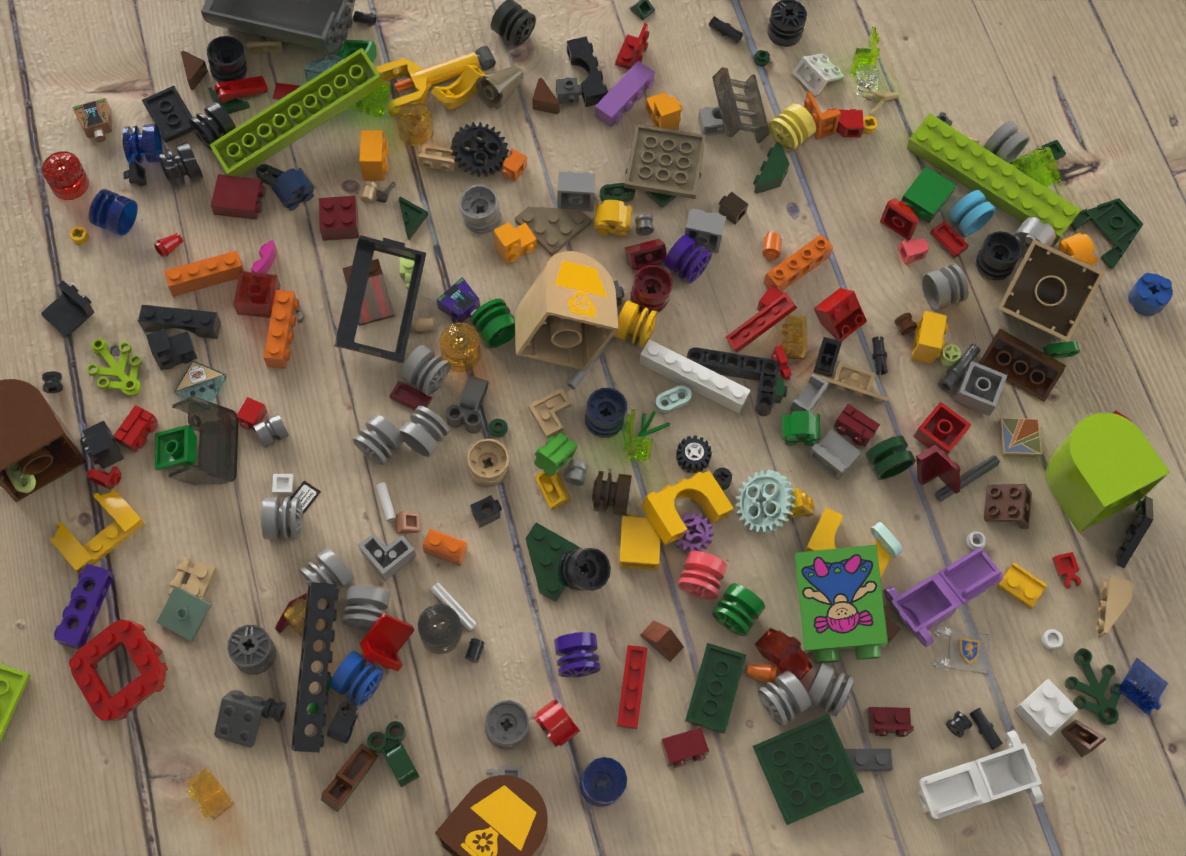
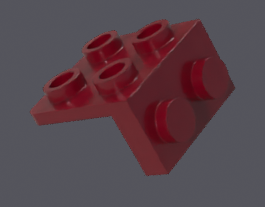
(936, 463)

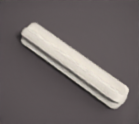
(448, 600)

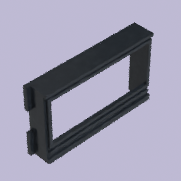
(356, 290)

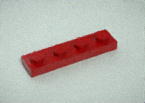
(761, 322)
(632, 687)

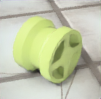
(954, 354)

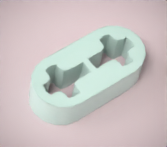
(886, 539)

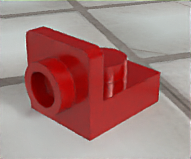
(104, 479)

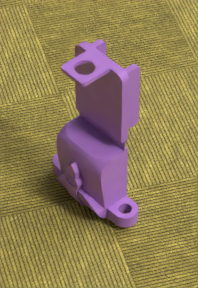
(941, 594)

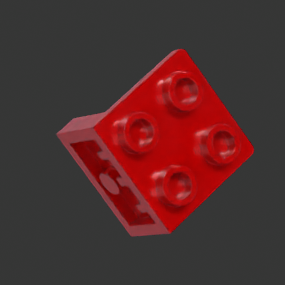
(633, 48)

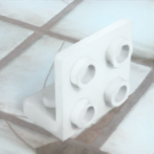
(816, 72)

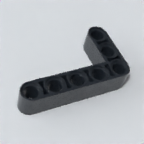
(741, 371)

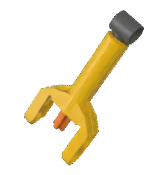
(423, 79)

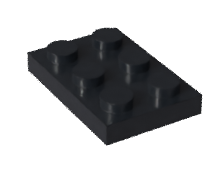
(169, 113)

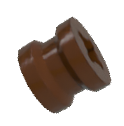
(905, 323)

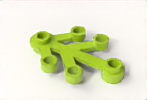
(116, 369)

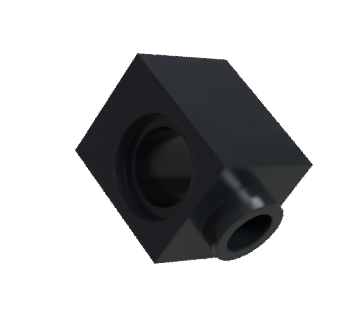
(482, 518)

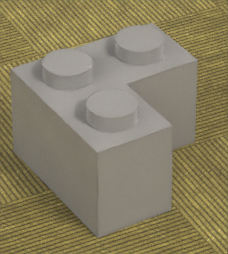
(387, 559)

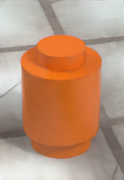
(772, 245)

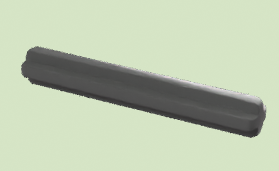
(969, 477)

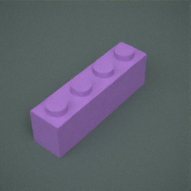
(624, 94)

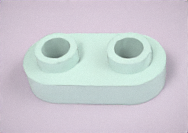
(672, 399)

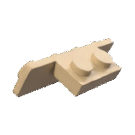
(855, 379)

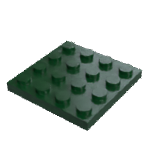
(808, 769)

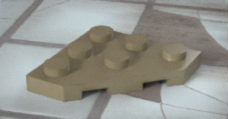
(554, 225)

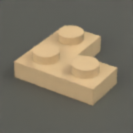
(545, 412)

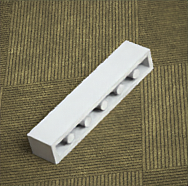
(694, 376)

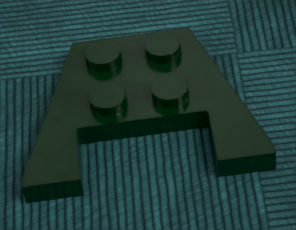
(1115, 223)

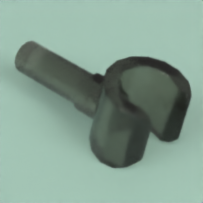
(382, 196)

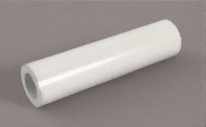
(386, 502)

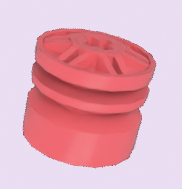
(702, 575)

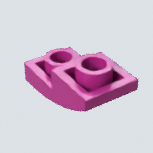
(267, 254)

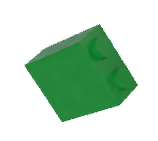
(928, 194)

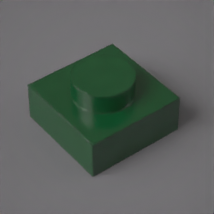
(1056, 148)
(781, 390)

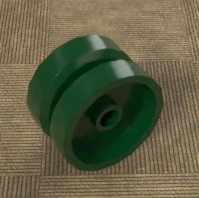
(890, 457)

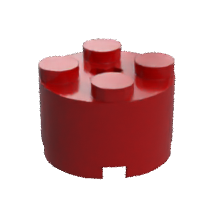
(557, 722)

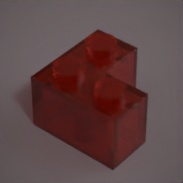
(784, 652)

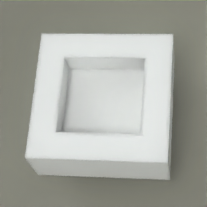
(283, 484)

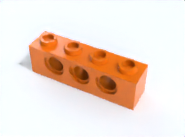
(799, 263)

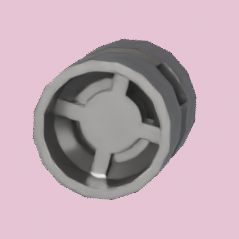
(271, 430)

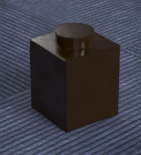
(733, 207)

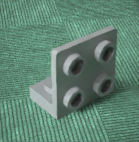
(834, 454)

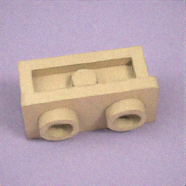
(437, 158)

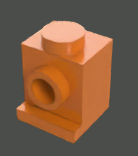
(514, 165)

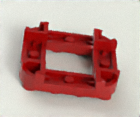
(143, 655)

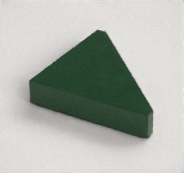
(230, 106)
(412, 216)

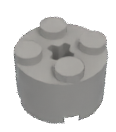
(1034, 229)

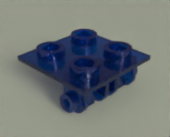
(1143, 687)

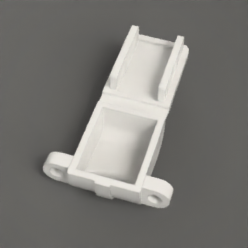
(981, 781)

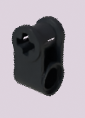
(342, 725)

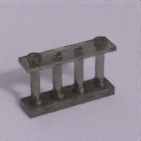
(728, 107)

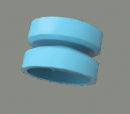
(972, 212)

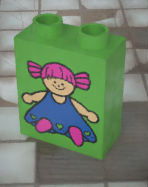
(841, 602)

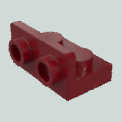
(889, 720)

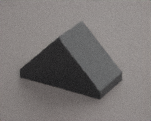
(827, 356)

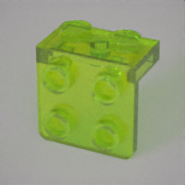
(636, 447)

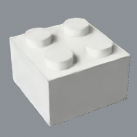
(1045, 709)

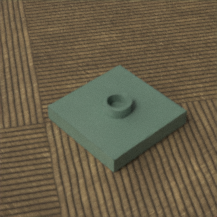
(184, 613)

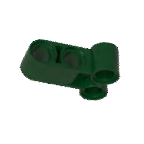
(395, 753)

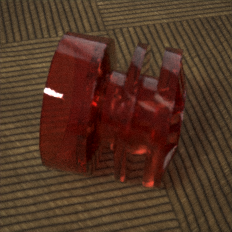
(65, 175)

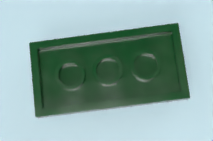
(715, 688)

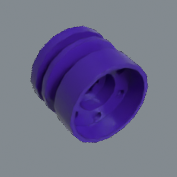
(687, 258)
(577, 654)

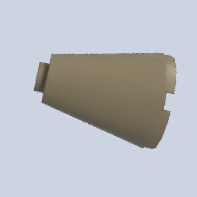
(499, 86)

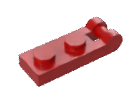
(240, 88)

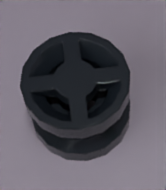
(52, 382)
(723, 483)
(274, 710)
(959, 724)

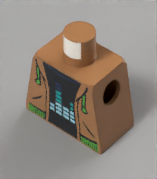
(95, 118)

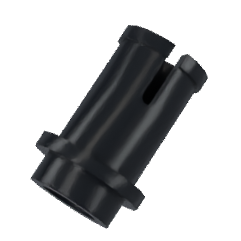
(369, 19)

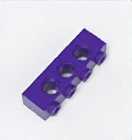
(86, 617)

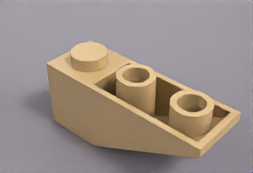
(1115, 598)

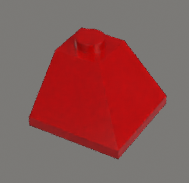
(899, 218)

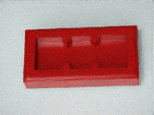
(949, 239)

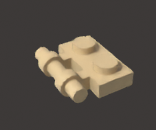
(199, 578)

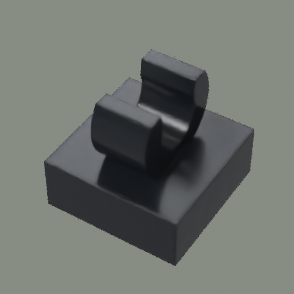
(135, 174)

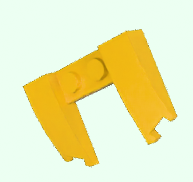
(125, 524)

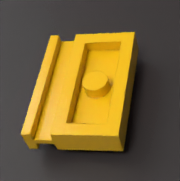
(1022, 585)

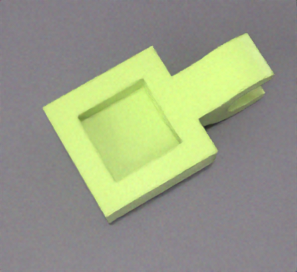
(406, 268)

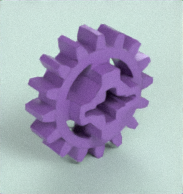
(699, 535)

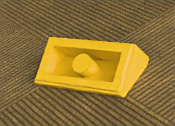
(553, 489)

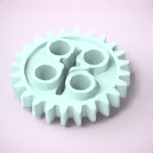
(765, 501)

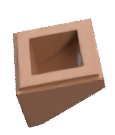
(407, 522)

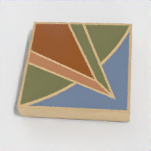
(1020, 437)

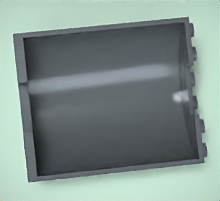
(299, 22)

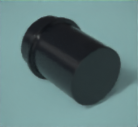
(474, 650)

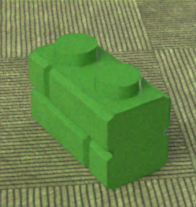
(555, 454)

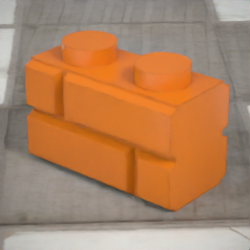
(445, 547)

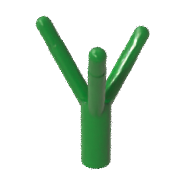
(643, 433)

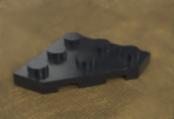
(1135, 530)

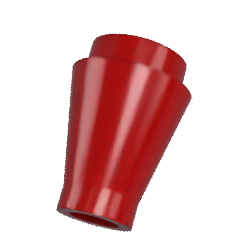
(168, 244)

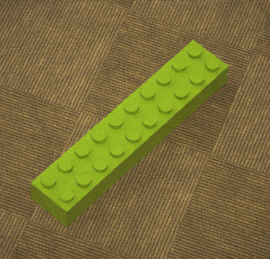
(297, 114)
(994, 177)

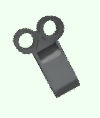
(469, 405)

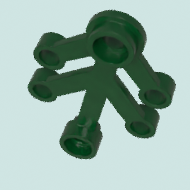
(1096, 689)

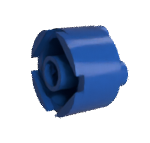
(1150, 294)

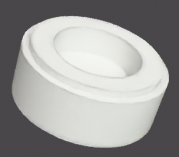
(1052, 639)

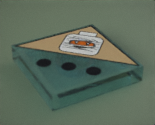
(200, 382)

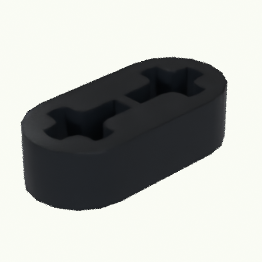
(272, 175)

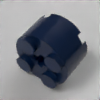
(293, 188)

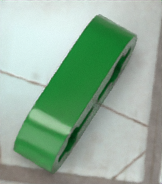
(1062, 349)

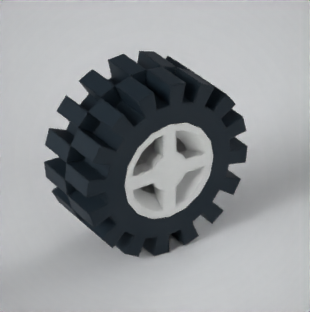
(690, 448)

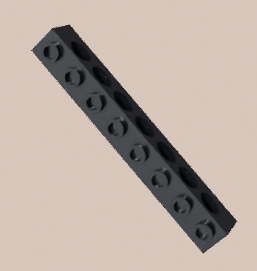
(313, 742)

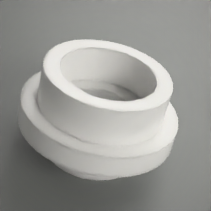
(978, 536)

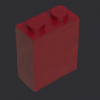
(238, 197)

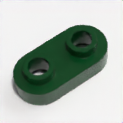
(616, 192)

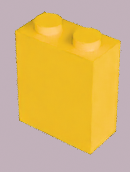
(638, 543)

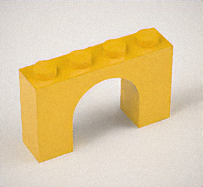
(701, 489)
(825, 532)

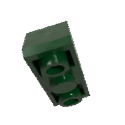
(773, 170)

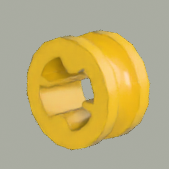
(869, 119)
(76, 230)

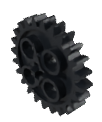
(479, 149)

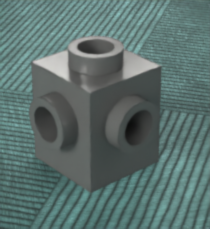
(568, 90)

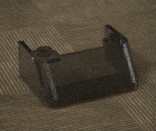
(216, 445)

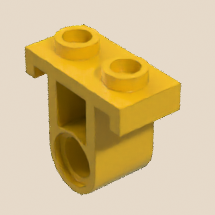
(803, 504)

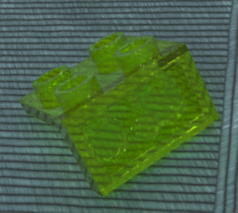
(866, 55)
(1039, 166)

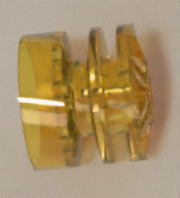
(460, 356)

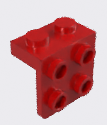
(385, 641)

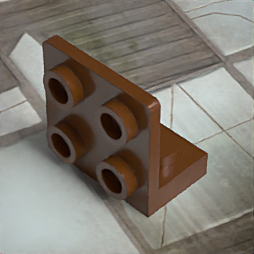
(1008, 504)

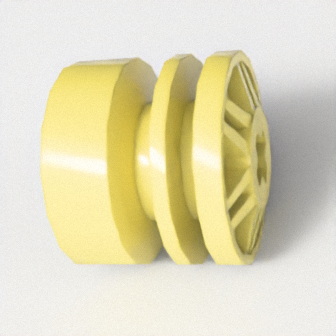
(792, 127)

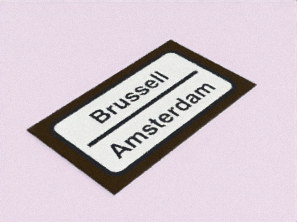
(307, 495)

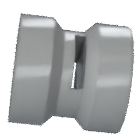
(576, 472)

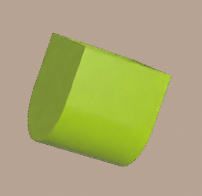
(1102, 469)

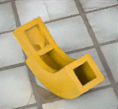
(461, 90)

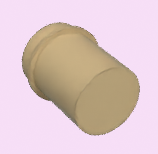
(368, 192)
(424, 324)

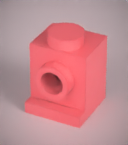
(913, 250)

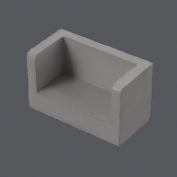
(810, 395)

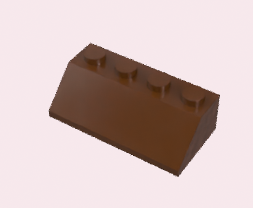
(1023, 364)

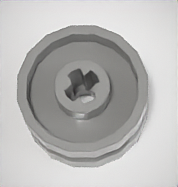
(1007, 141)

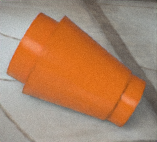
(762, 672)

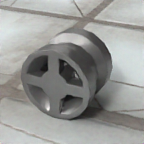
(644, 224)

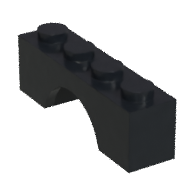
(581, 54)
(201, 323)

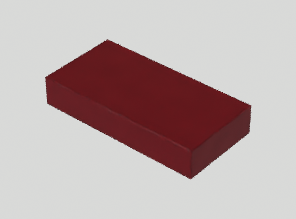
(409, 396)

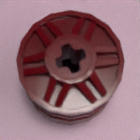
(651, 288)

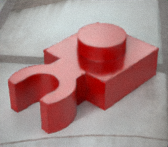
(780, 357)
(1067, 567)

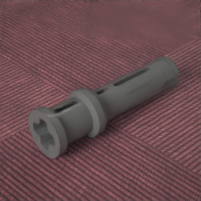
(955, 373)

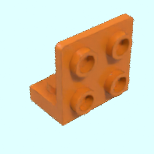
(825, 122)

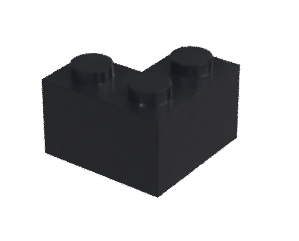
(171, 350)
(101, 445)

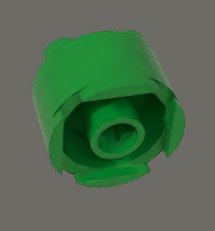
(801, 427)

